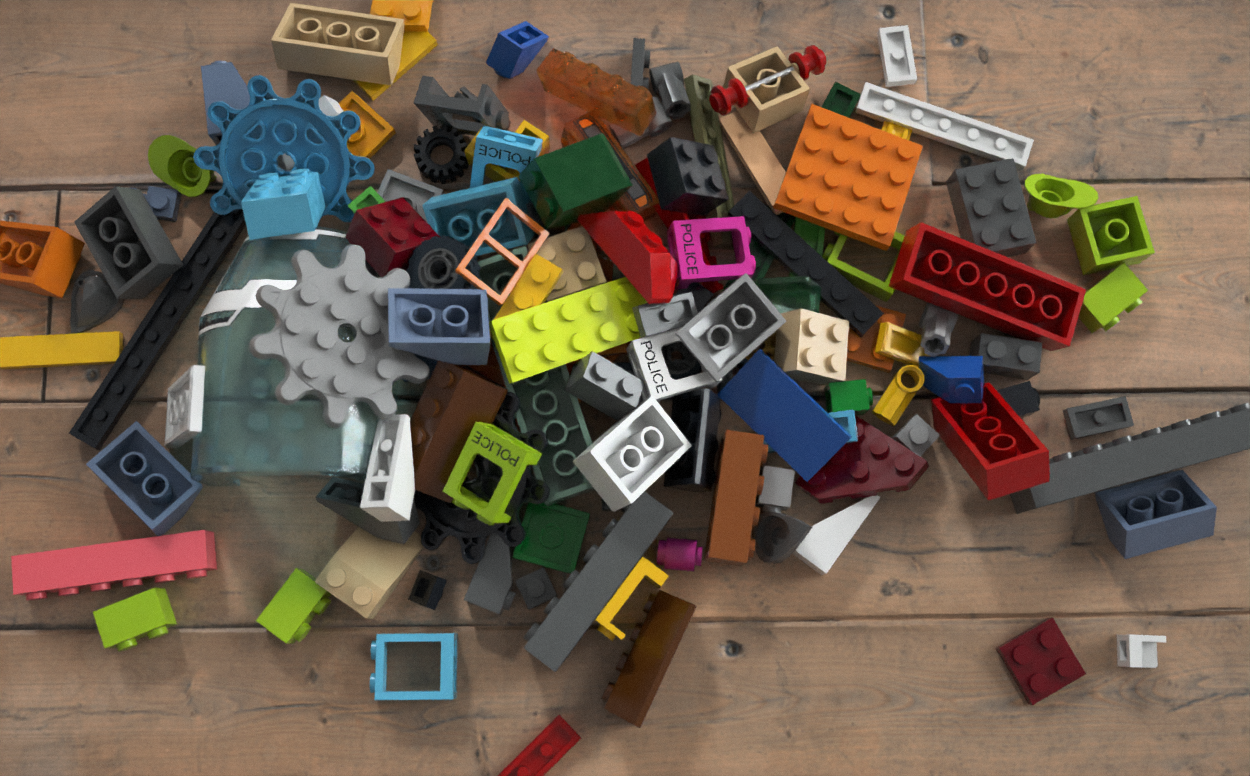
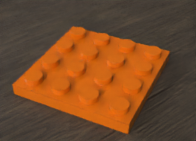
(848, 177)

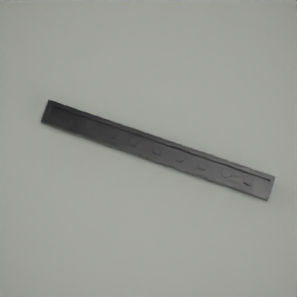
(158, 328)

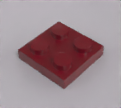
(1040, 661)

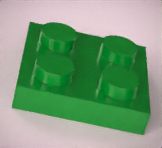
(552, 536)

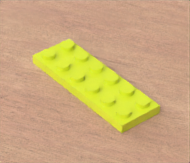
(566, 329)

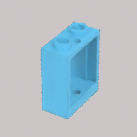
(448, 668)

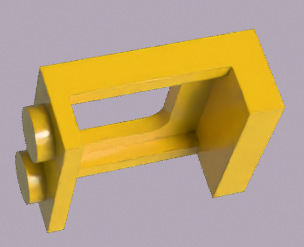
(643, 569)

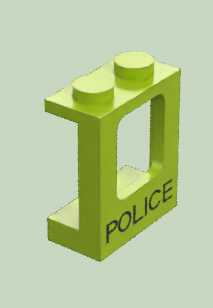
(502, 450)

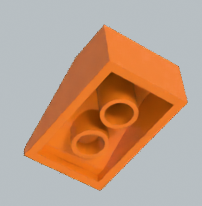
(37, 257)

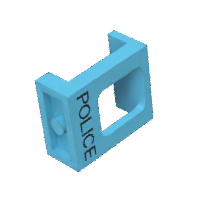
(505, 150)

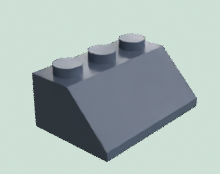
(146, 478)
(1156, 513)

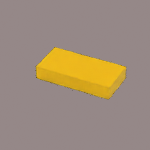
(899, 344)

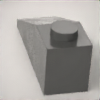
(345, 499)
(493, 578)

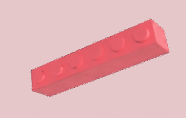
(113, 563)

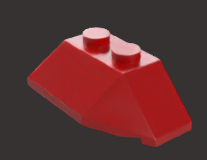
(635, 252)

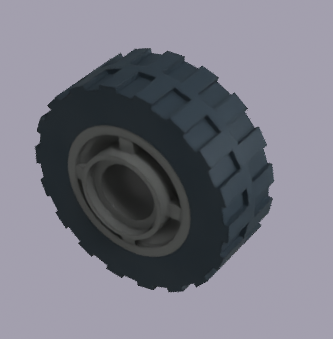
(433, 257)

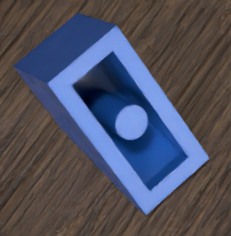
(515, 49)
(954, 377)

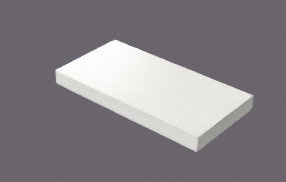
(185, 407)

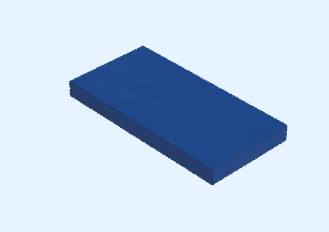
(784, 414)

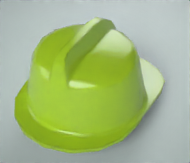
(174, 164)
(1057, 196)

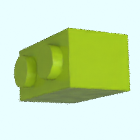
(1109, 297)
(295, 607)
(134, 619)

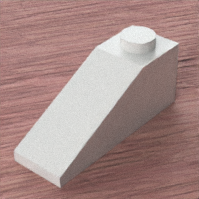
(390, 471)
(832, 534)

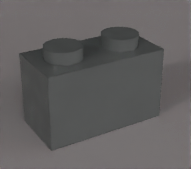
(1007, 355)
(604, 386)

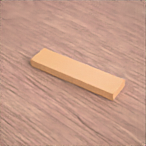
(755, 156)

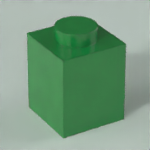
(848, 396)

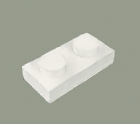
(896, 56)

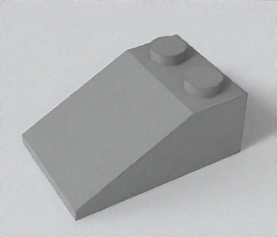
(730, 327)

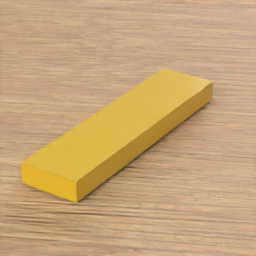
(60, 350)

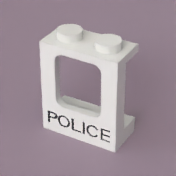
(651, 368)

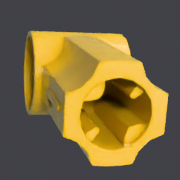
(897, 396)

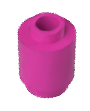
(679, 554)

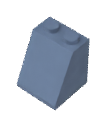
(223, 84)

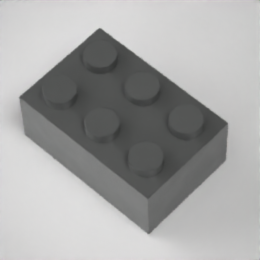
(991, 207)
(128, 243)

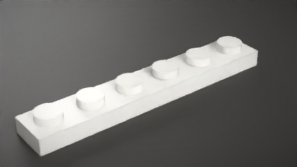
(944, 125)

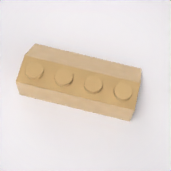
(339, 43)

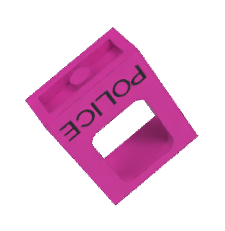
(687, 252)

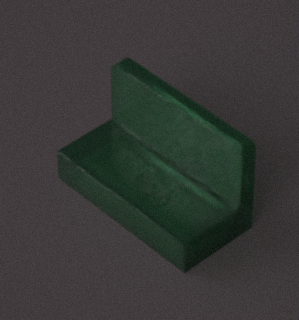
(791, 293)

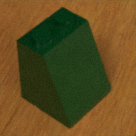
(575, 181)

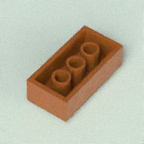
(734, 498)

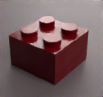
(388, 234)

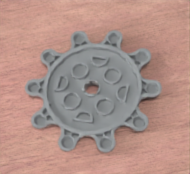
(309, 343)

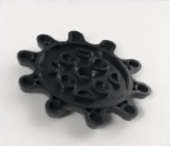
(447, 519)

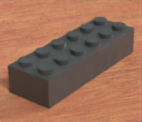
(597, 582)

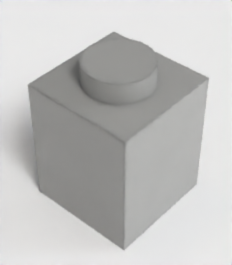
(916, 435)
(776, 489)

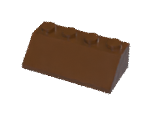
(444, 419)
(649, 657)

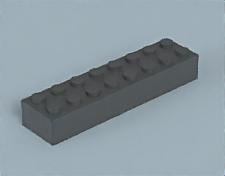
(1140, 457)

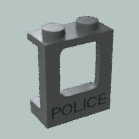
(440, 108)

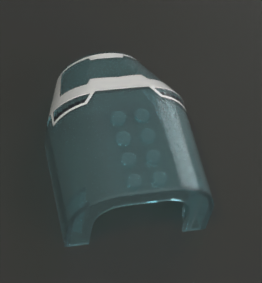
(241, 418)

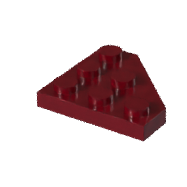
(865, 468)

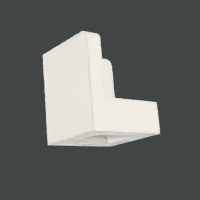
(1138, 650)

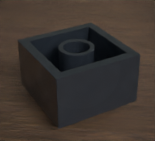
(687, 176)

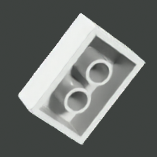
(632, 454)

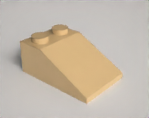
(368, 570)

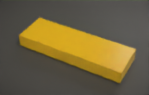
(414, 48)

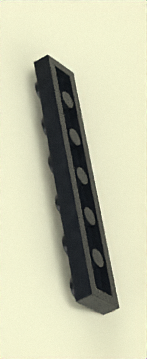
(803, 260)

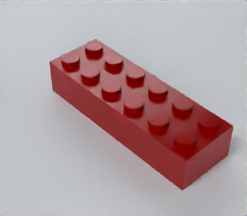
(987, 287)

